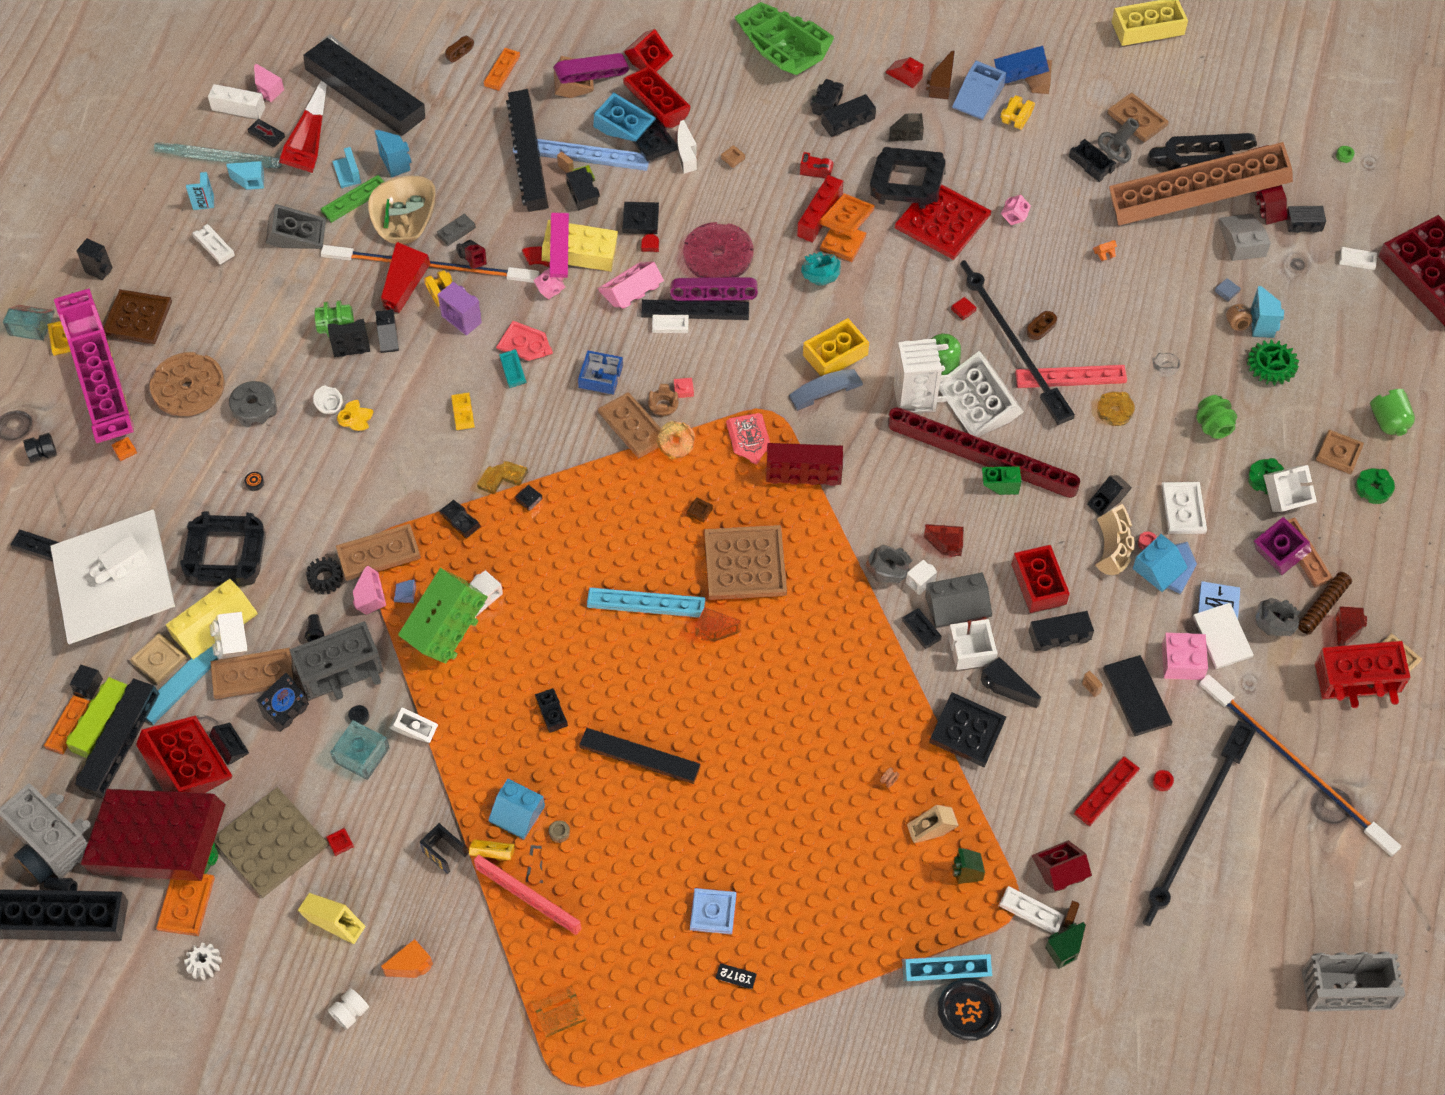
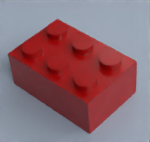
(1040, 578)

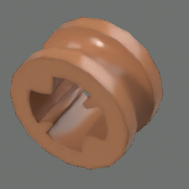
(889, 777)

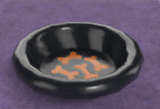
(969, 1009)

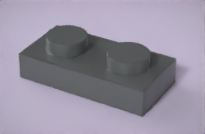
(456, 229)

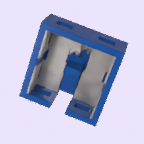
(600, 372)

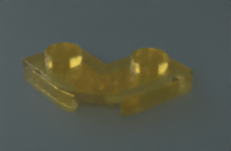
(496, 475)

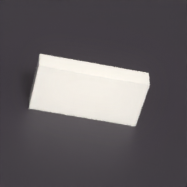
(1358, 258)
(670, 323)

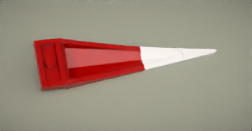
(303, 144)

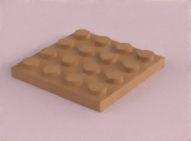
(745, 562)

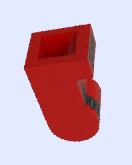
(815, 166)

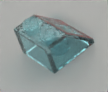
(28, 321)

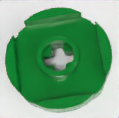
(1261, 468)
(1382, 479)

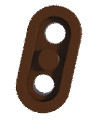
(459, 48)
(1040, 326)

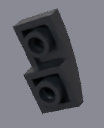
(551, 710)

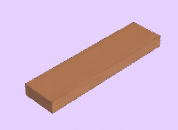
(1312, 563)

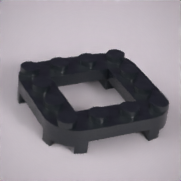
(925, 194)
(218, 525)

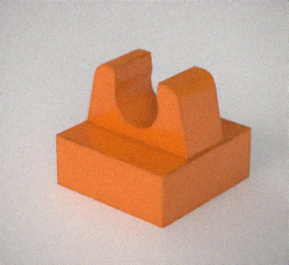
(1102, 249)

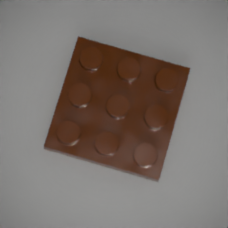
(137, 316)

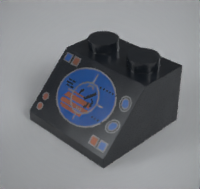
(282, 703)

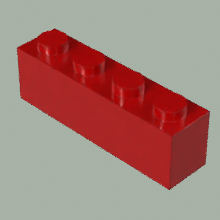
(825, 198)

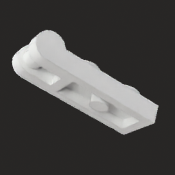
(213, 244)

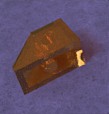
(716, 626)

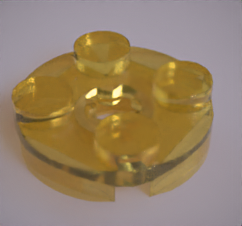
(1120, 400)
(673, 449)

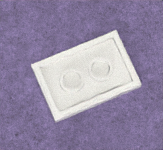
(1183, 508)
(1223, 636)

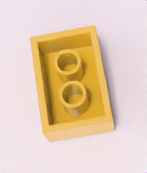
(836, 348)

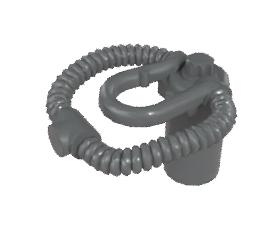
(1120, 139)

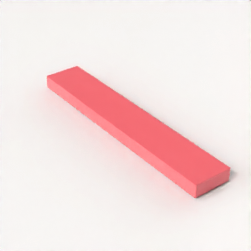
(1073, 376)
(527, 895)

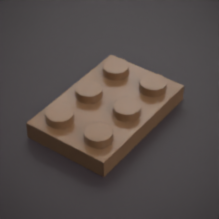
(1149, 120)

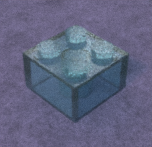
(360, 750)

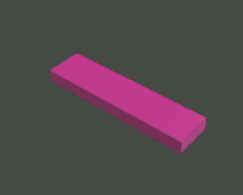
(559, 245)

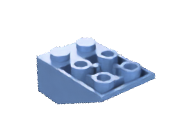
(980, 90)

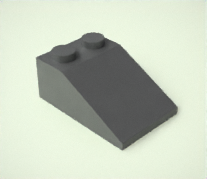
(295, 229)

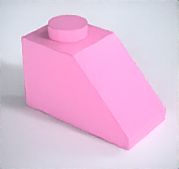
(267, 83)
(368, 592)

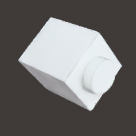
(920, 575)

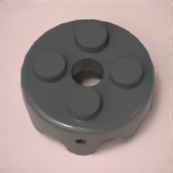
(255, 412)

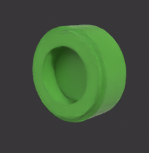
(1345, 154)

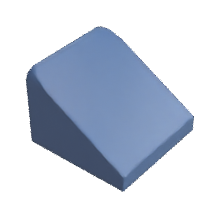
(405, 591)

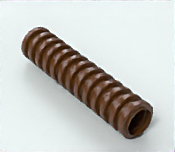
(1324, 603)

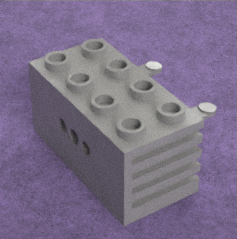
(31, 820)
(1373, 972)

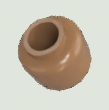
(1239, 317)

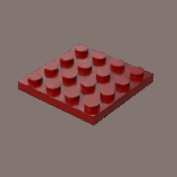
(944, 224)

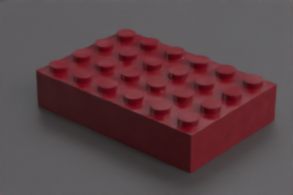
(1419, 263)
(153, 834)

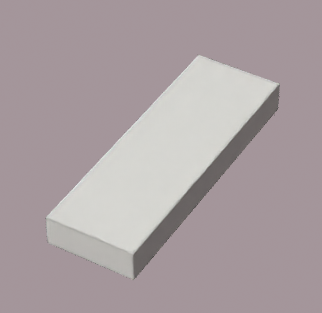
(1031, 910)

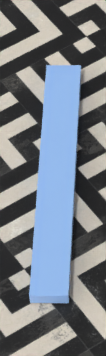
(593, 154)

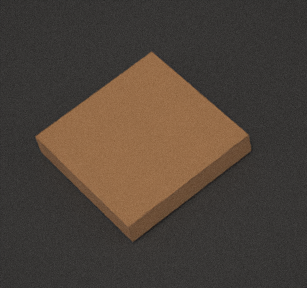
(1339, 451)

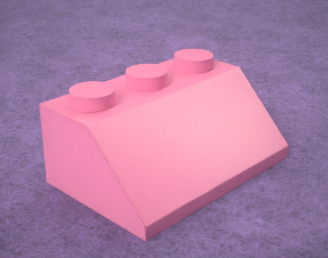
(631, 284)

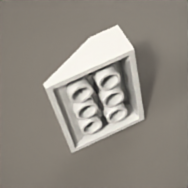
(979, 396)

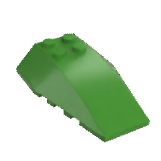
(784, 39)

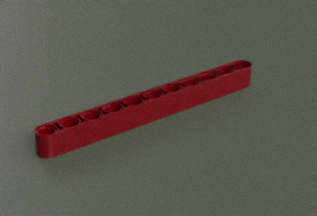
(919, 428)

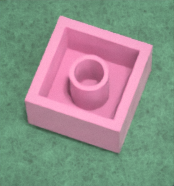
(1184, 656)

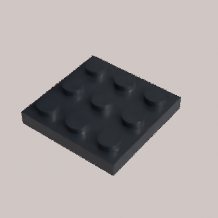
(967, 729)

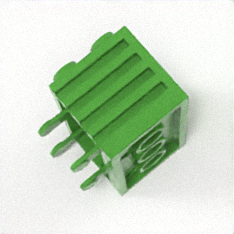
(443, 616)

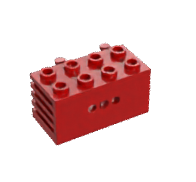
(1350, 668)

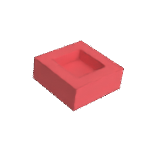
(684, 387)

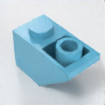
(247, 174)

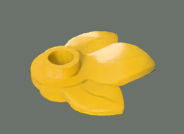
(357, 416)

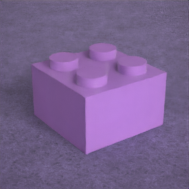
(459, 308)

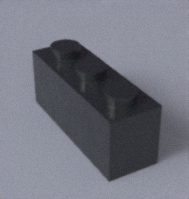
(848, 115)
(1061, 631)

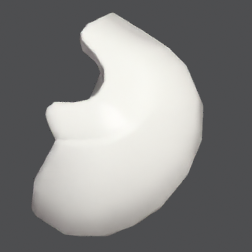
(327, 400)

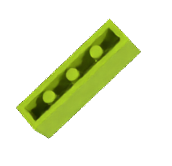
(93, 722)

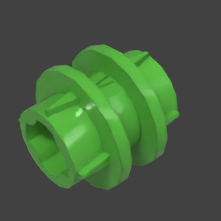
(338, 315)
(1216, 416)

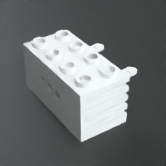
(919, 375)

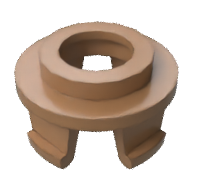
(663, 393)

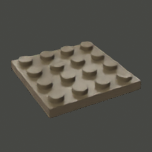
(270, 842)

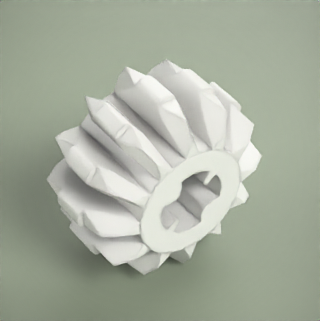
(205, 953)

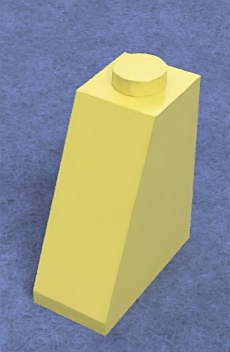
(332, 917)

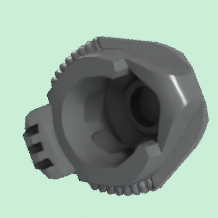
(889, 570)
(1278, 623)

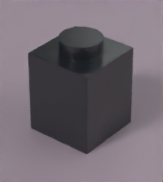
(86, 682)

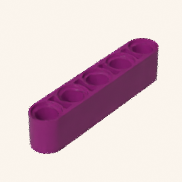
(591, 68)
(722, 285)

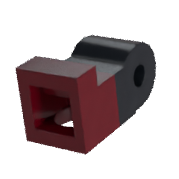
(472, 253)

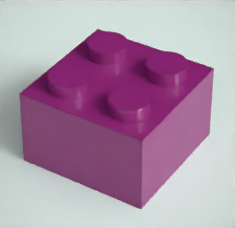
(1282, 545)

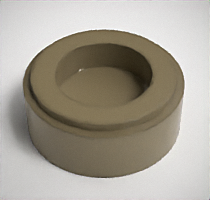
(559, 831)

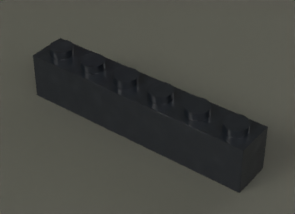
(117, 738)

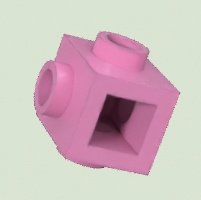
(1015, 209)
(549, 285)

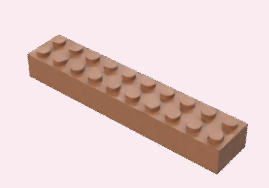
(1201, 183)

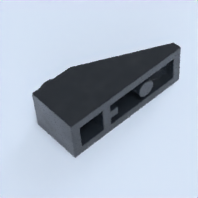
(1007, 683)

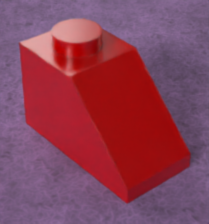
(907, 71)

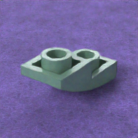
(412, 204)

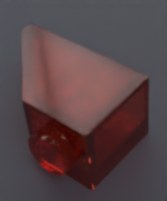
(945, 539)
(1349, 624)

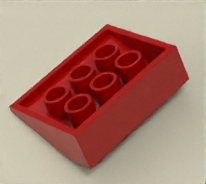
(182, 756)

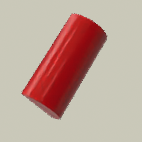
(657, 96)

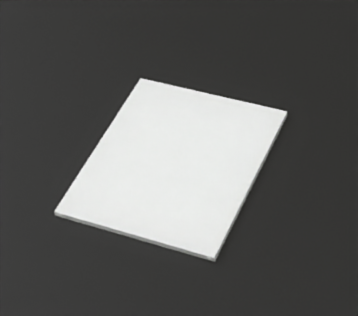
(99, 607)

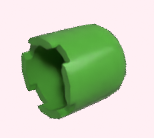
(950, 357)
(1393, 412)

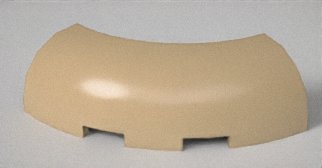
(1117, 541)

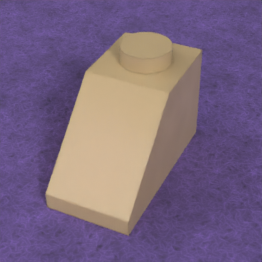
(932, 824)

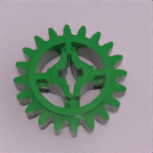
(1273, 362)

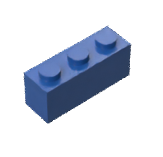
(1023, 64)

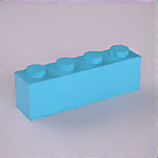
(946, 967)

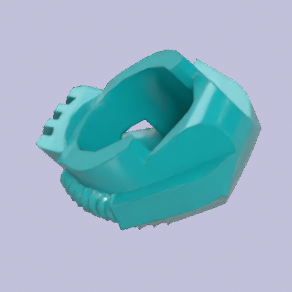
(821, 268)

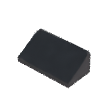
(228, 743)

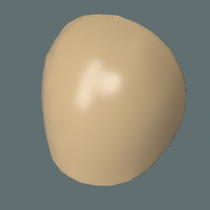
(403, 227)

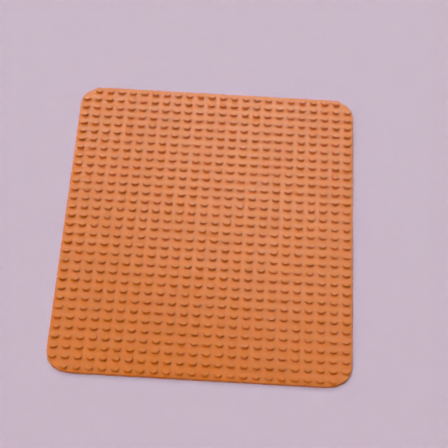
(788, 737)

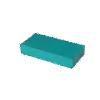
(512, 368)

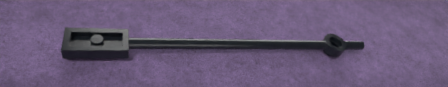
(1051, 398)
(1233, 752)

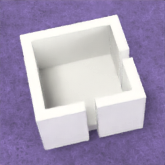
(1285, 488)
(228, 635)
(973, 649)

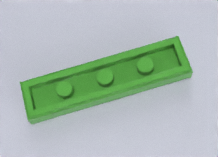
(351, 199)

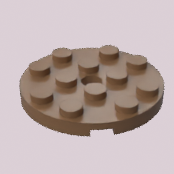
(180, 400)

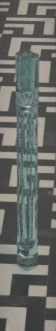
(216, 154)

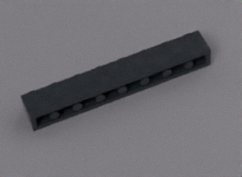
(527, 149)

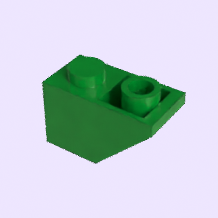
(1002, 479)

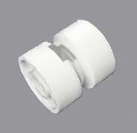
(350, 1007)

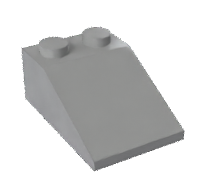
(1244, 237)

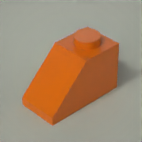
(408, 962)

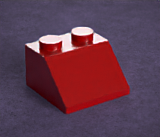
(648, 51)

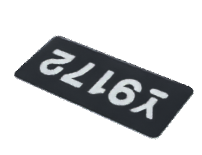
(736, 976)

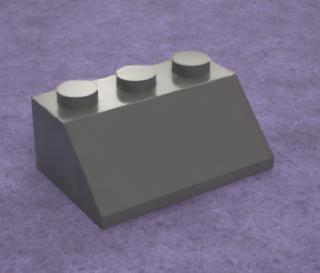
(958, 599)

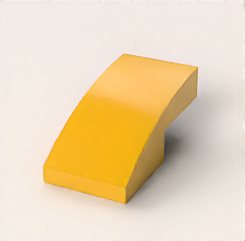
(462, 411)

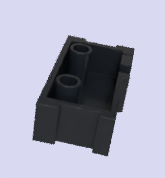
(1092, 160)

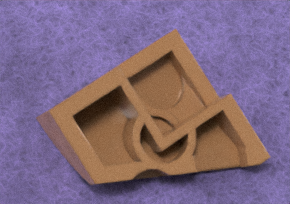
(1041, 82)

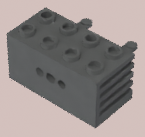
(337, 661)

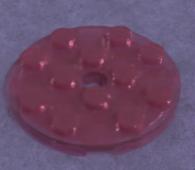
(707, 238)

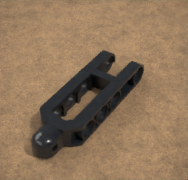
(1226, 143)

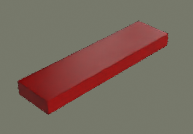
(1106, 791)

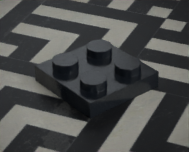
(641, 217)

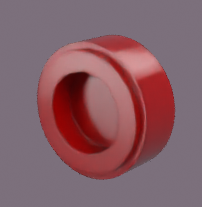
(1163, 780)

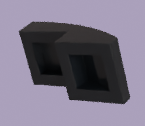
(459, 518)

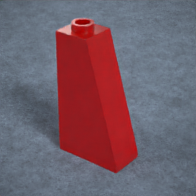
(403, 276)

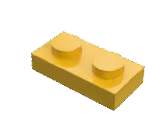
(490, 849)

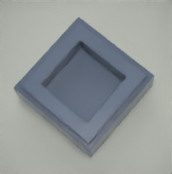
(1227, 289)

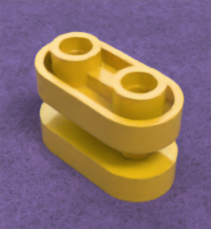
(1014, 104)
(444, 279)

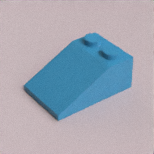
(621, 119)

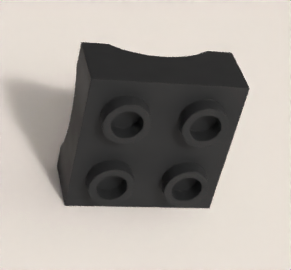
(348, 338)

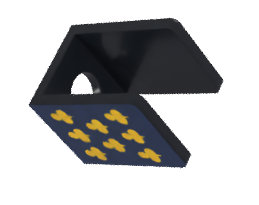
(441, 832)

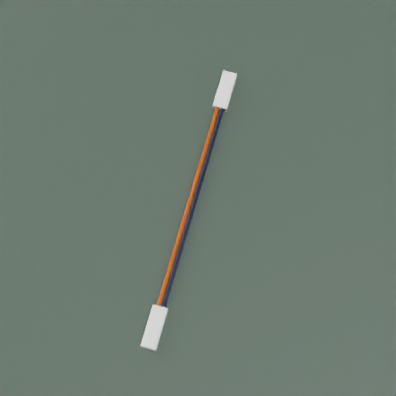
(512, 273)
(1373, 831)

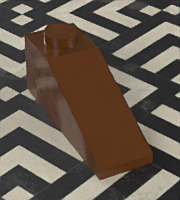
(941, 78)

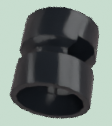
(40, 447)

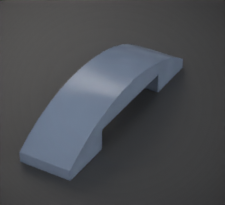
(823, 386)

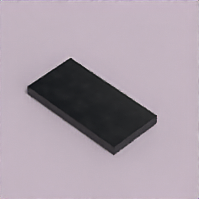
(1137, 695)

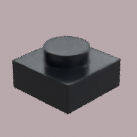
(529, 497)

